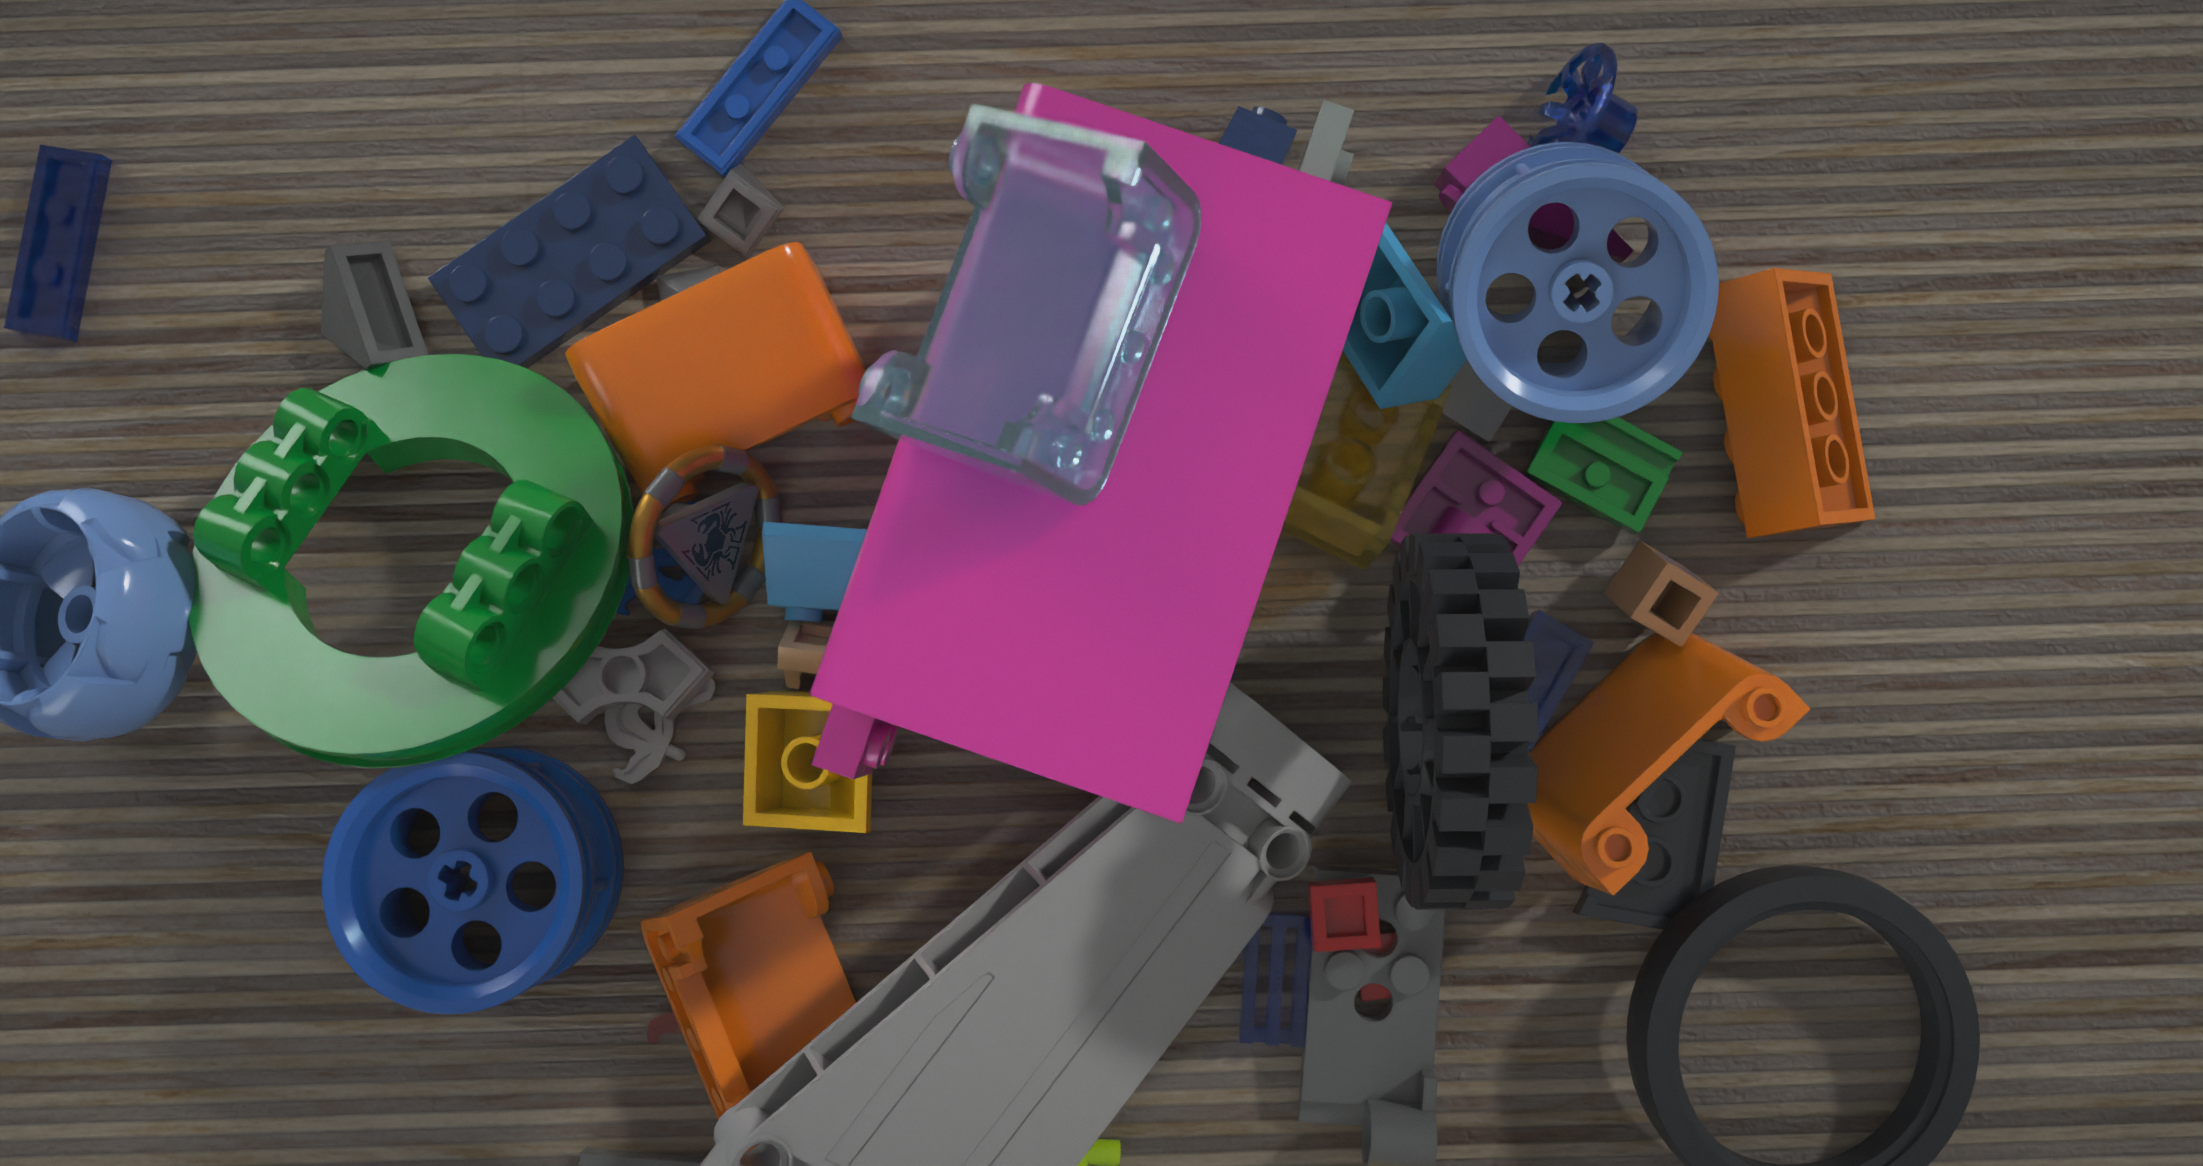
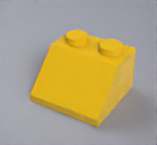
(778, 771)

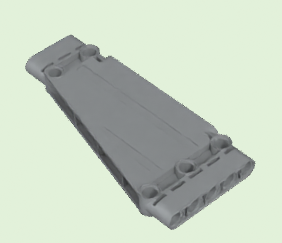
(1057, 983)

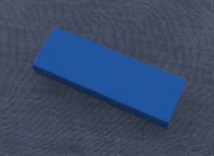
(758, 86)

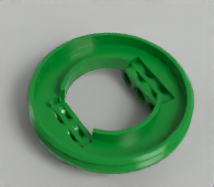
(522, 597)

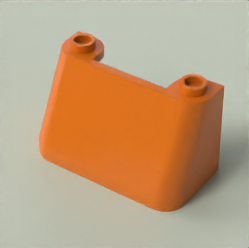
(721, 365)
(1629, 736)
(750, 973)

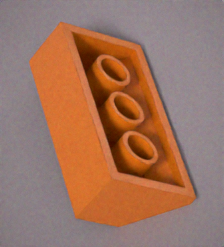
(1788, 404)

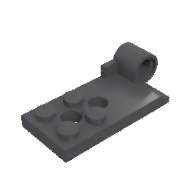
(1382, 1064)

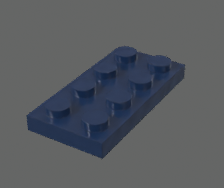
(570, 257)

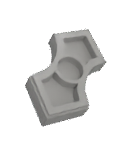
(655, 673)

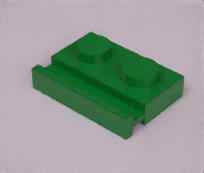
(1604, 468)

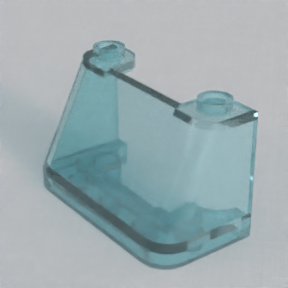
(1044, 306)

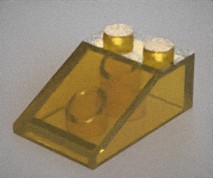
(1359, 469)

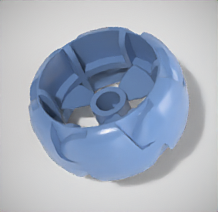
(127, 627)

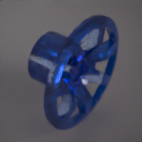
(1591, 110)

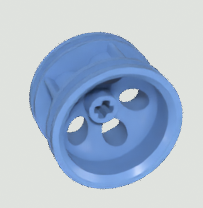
(1612, 371)

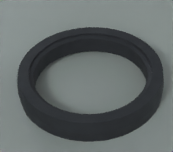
(1945, 999)

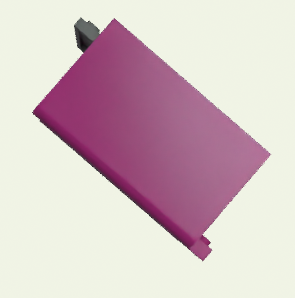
(1115, 625)

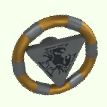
(702, 536)

